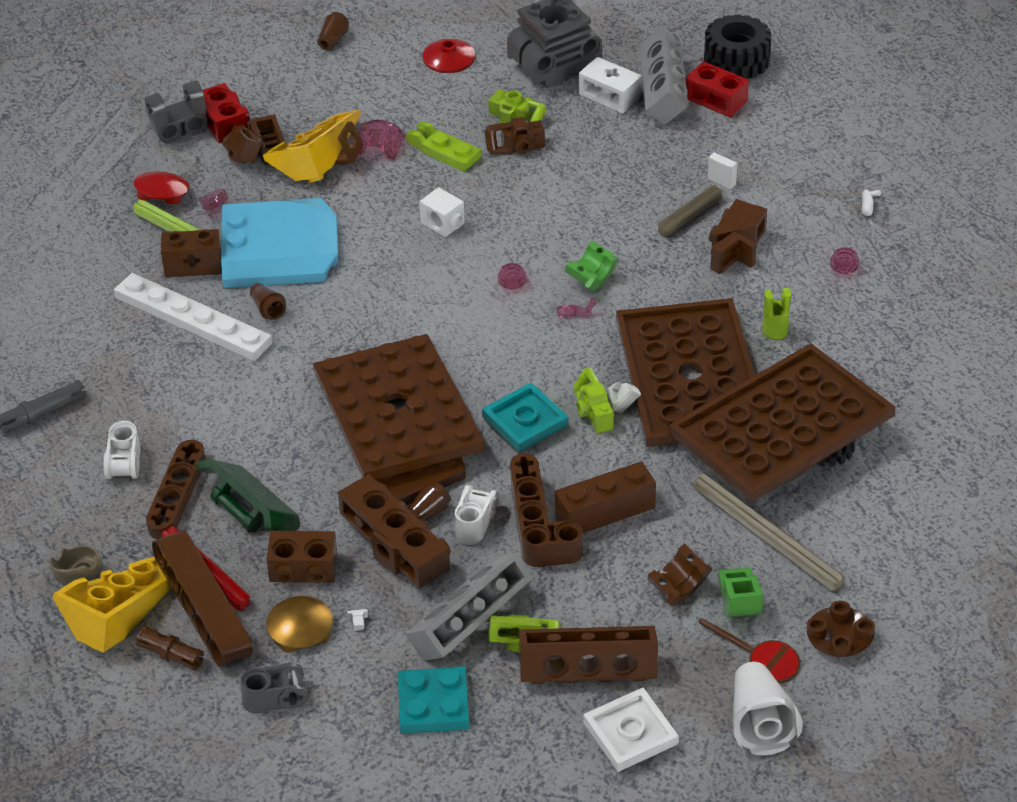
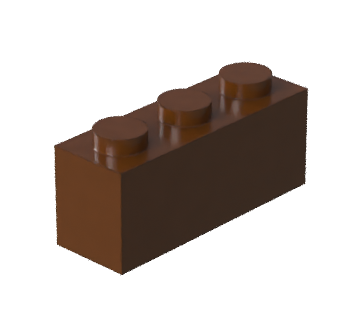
(607, 497)

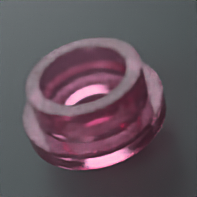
(844, 260)
(512, 276)

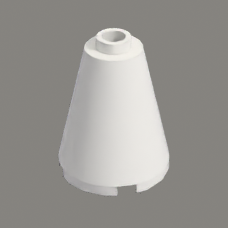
(763, 712)

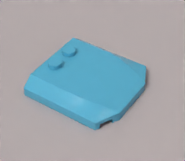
(278, 242)

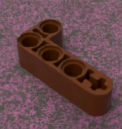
(540, 540)

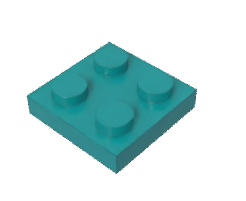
(525, 417)
(433, 700)

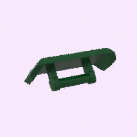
(266, 505)

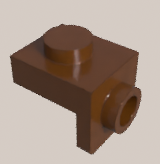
(730, 250)

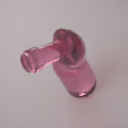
(575, 310)

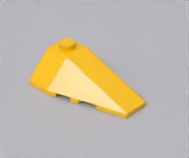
(312, 151)
(113, 605)

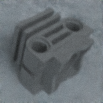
(553, 41)

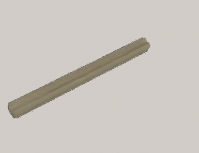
(769, 532)

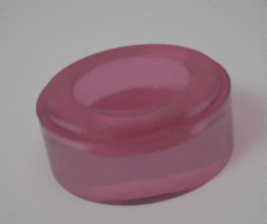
(214, 199)

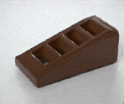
(265, 125)

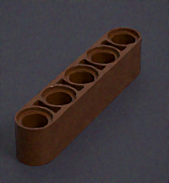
(202, 598)

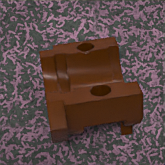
(680, 576)

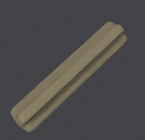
(690, 210)

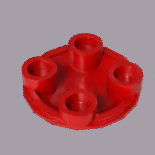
(161, 186)

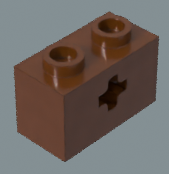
(191, 253)

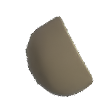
(76, 564)

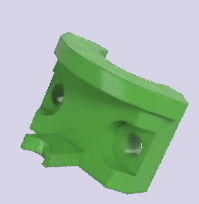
(593, 267)

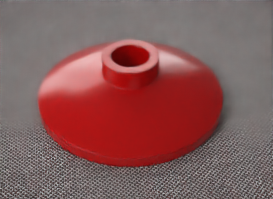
(448, 55)

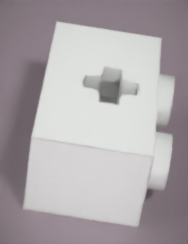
(610, 84)

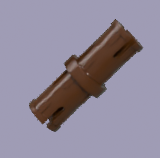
(169, 648)

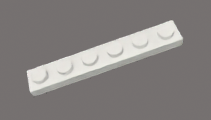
(193, 316)

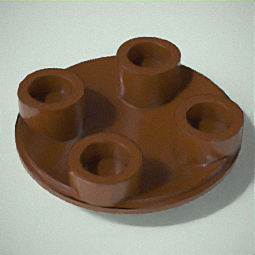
(840, 630)

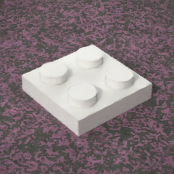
(630, 729)

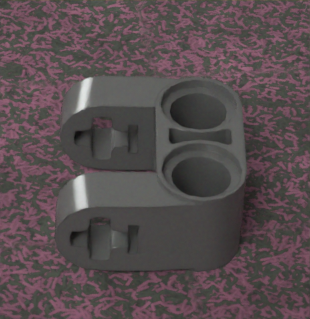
(179, 119)

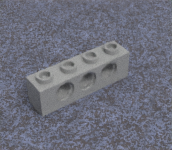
(663, 75)
(468, 606)

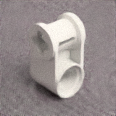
(122, 451)
(474, 514)

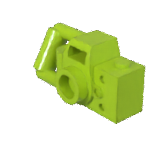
(514, 105)
(593, 401)
(506, 629)

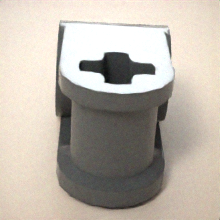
(271, 688)

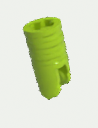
(776, 315)

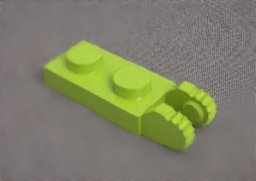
(443, 146)

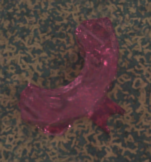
(383, 136)

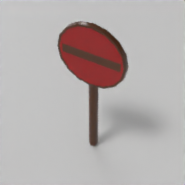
(775, 655)

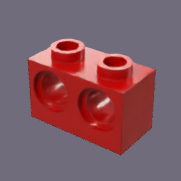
(717, 89)
(223, 111)

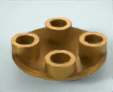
(299, 623)

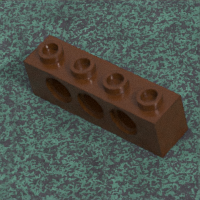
(371, 508)
(603, 643)

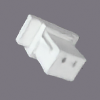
(357, 617)

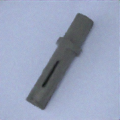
(29, 411)

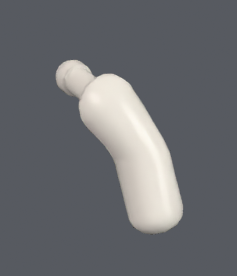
(867, 201)

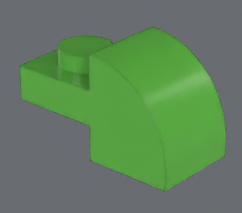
(740, 592)

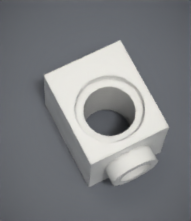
(442, 212)

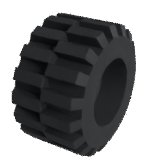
(738, 45)

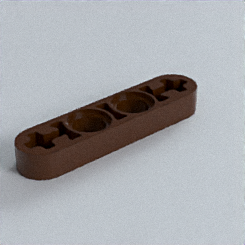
(173, 488)

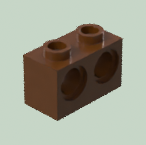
(302, 556)

